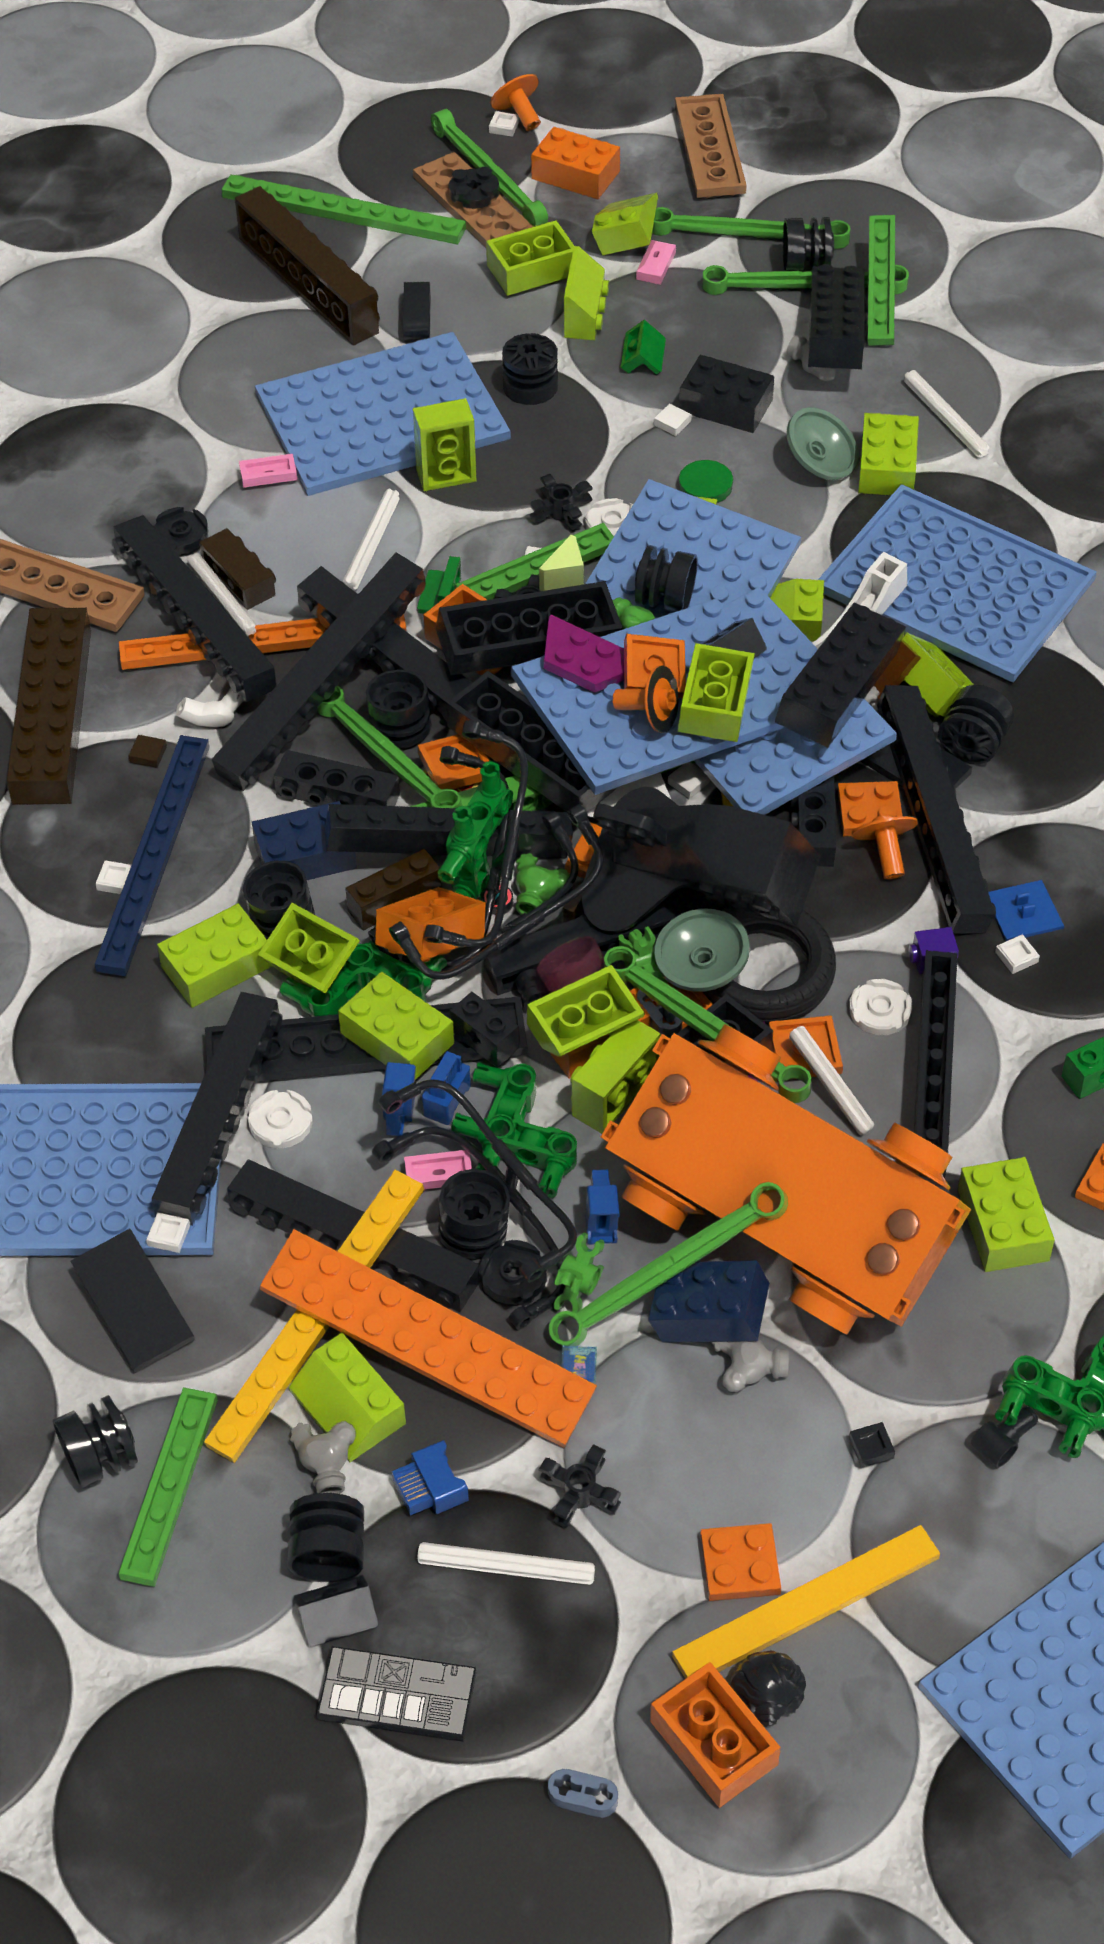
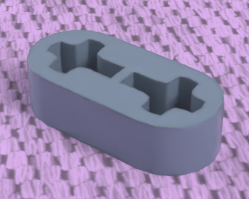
(657, 1013)
(584, 1785)

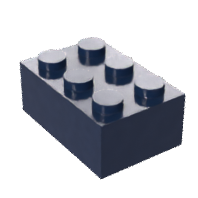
(300, 840)
(711, 1303)

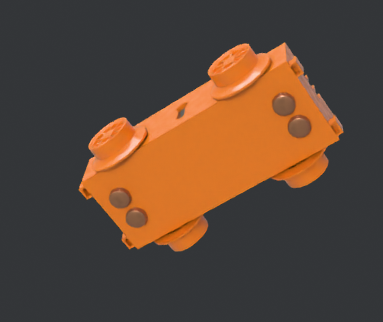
(850, 1210)

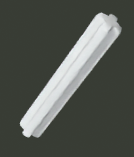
(831, 1080)

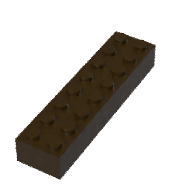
(307, 265)
(49, 706)

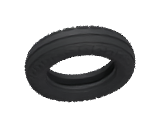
(799, 997)

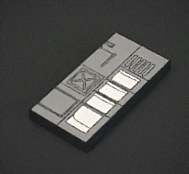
(397, 1693)

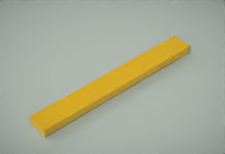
(808, 1603)

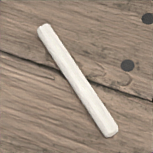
(946, 414)
(371, 539)
(221, 593)
(506, 1563)

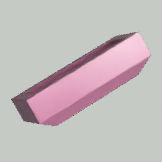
(656, 262)
(268, 470)
(436, 1168)

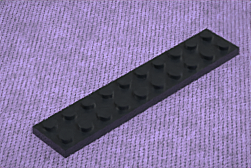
(318, 1048)

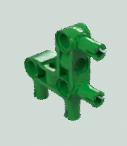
(474, 825)
(356, 973)
(530, 1143)
(1058, 1396)

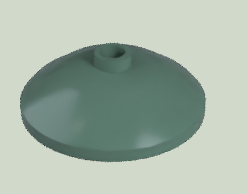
(822, 443)
(701, 937)

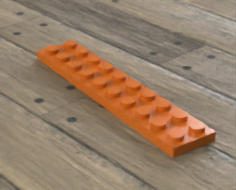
(428, 1338)

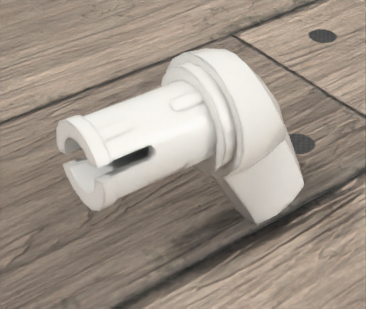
(210, 713)

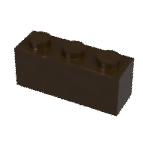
(238, 568)
(390, 885)

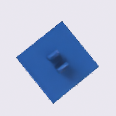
(1025, 910)

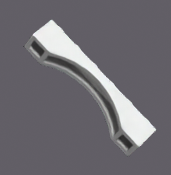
(878, 588)

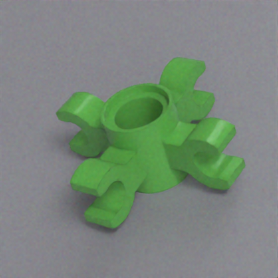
(644, 951)
(579, 1274)

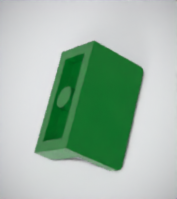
(643, 346)
(439, 584)

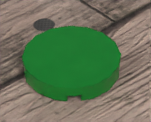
(706, 480)

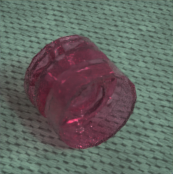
(570, 963)

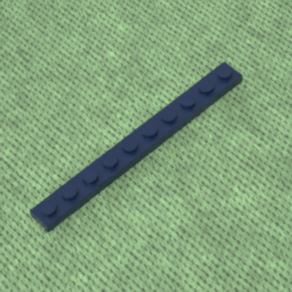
(152, 856)

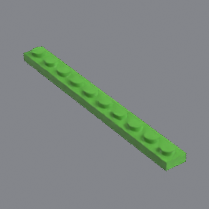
(352, 210)

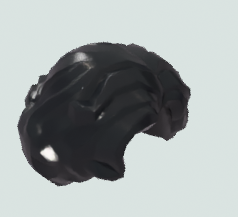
(769, 1685)

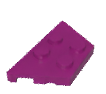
(582, 656)

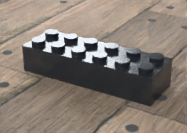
(836, 317)
(516, 627)
(840, 674)
(508, 711)

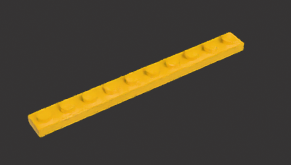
(302, 1331)

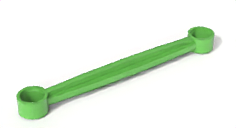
(444, 125)
(736, 226)
(777, 279)
(387, 751)
(697, 1016)
(668, 1265)

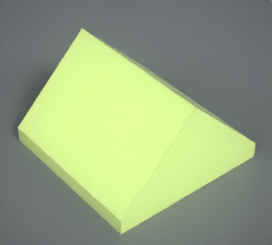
(563, 567)

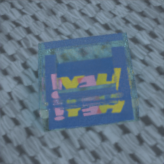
(580, 1361)

